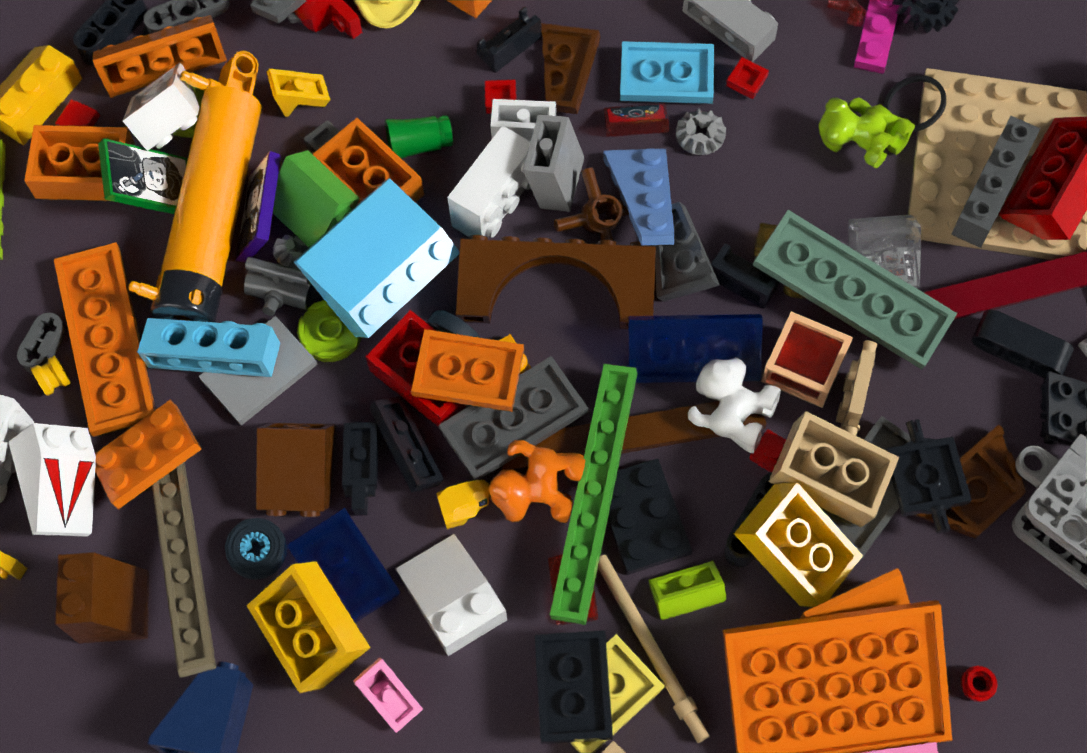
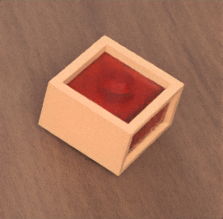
(806, 359)

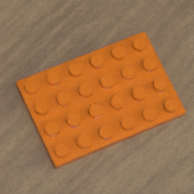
(840, 681)

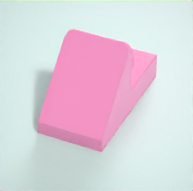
(387, 694)

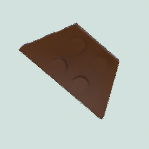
(991, 484)

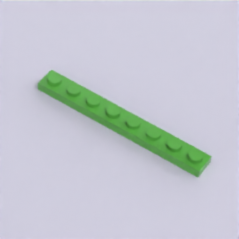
(594, 495)

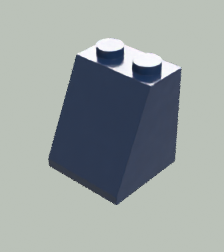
(207, 714)

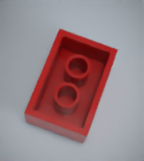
(395, 364)

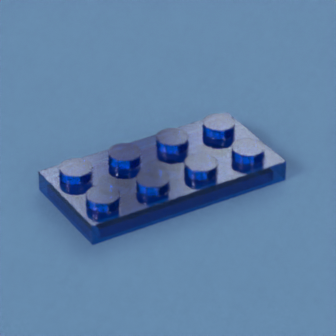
(681, 345)

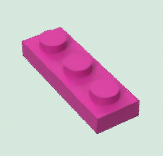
(876, 36)

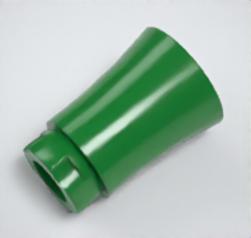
(418, 135)

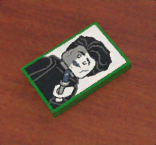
(140, 176)

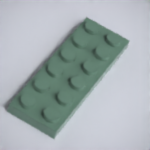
(855, 289)

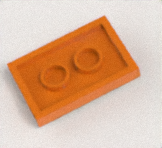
(468, 370)
(145, 454)

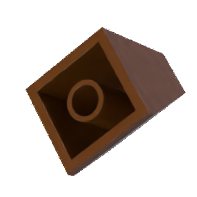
(294, 468)
(101, 598)

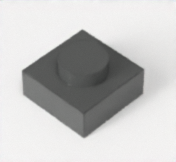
(320, 136)

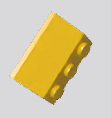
(35, 91)

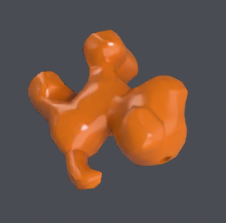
(515, 491)

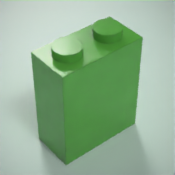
(310, 197)

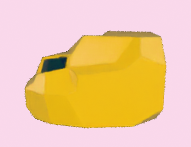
(463, 501)

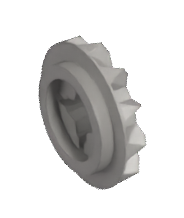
(698, 143)
(288, 250)

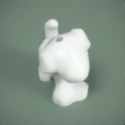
(723, 382)

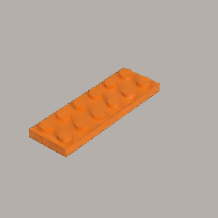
(104, 339)

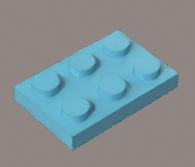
(667, 72)

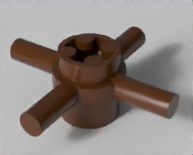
(589, 215)

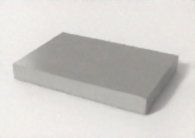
(247, 395)

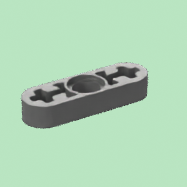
(174, 6)

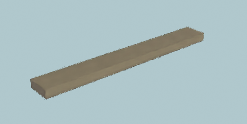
(183, 574)

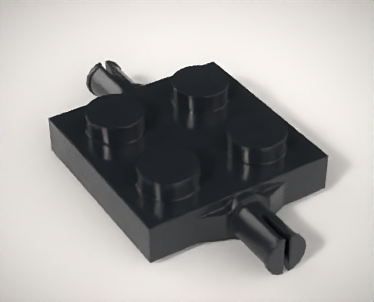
(929, 477)

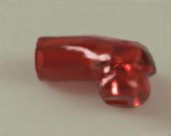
(853, 7)

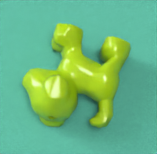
(871, 131)

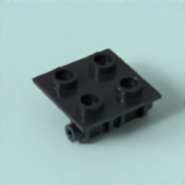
(1064, 408)

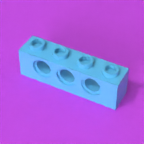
(162, 349)

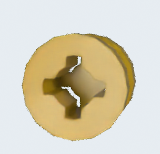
(50, 375)

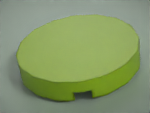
(332, 341)

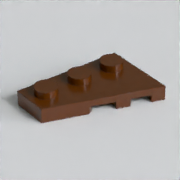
(567, 64)

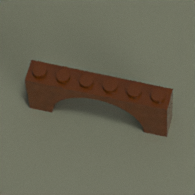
(491, 264)

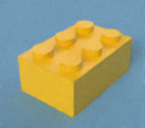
(798, 544)
(308, 626)

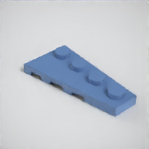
(644, 191)

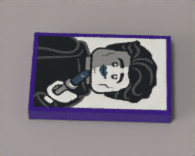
(258, 207)

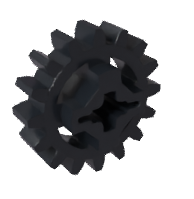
(927, 13)

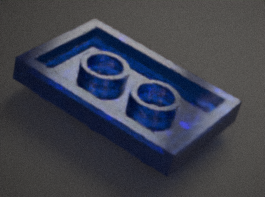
(347, 564)

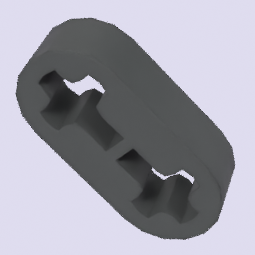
(38, 341)

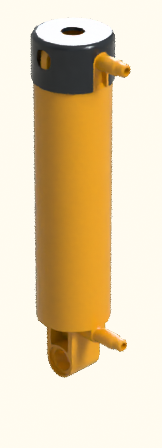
(209, 195)

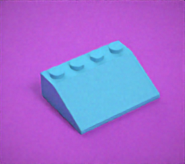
(376, 258)

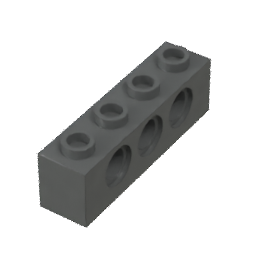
(995, 181)

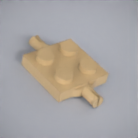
(856, 389)

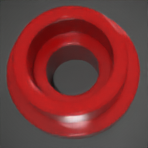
(985, 676)

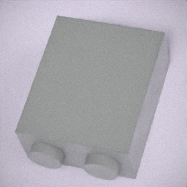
(553, 162)

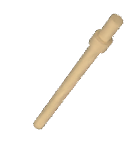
(684, 705)

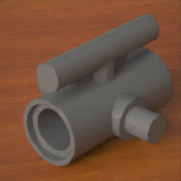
(277, 285)

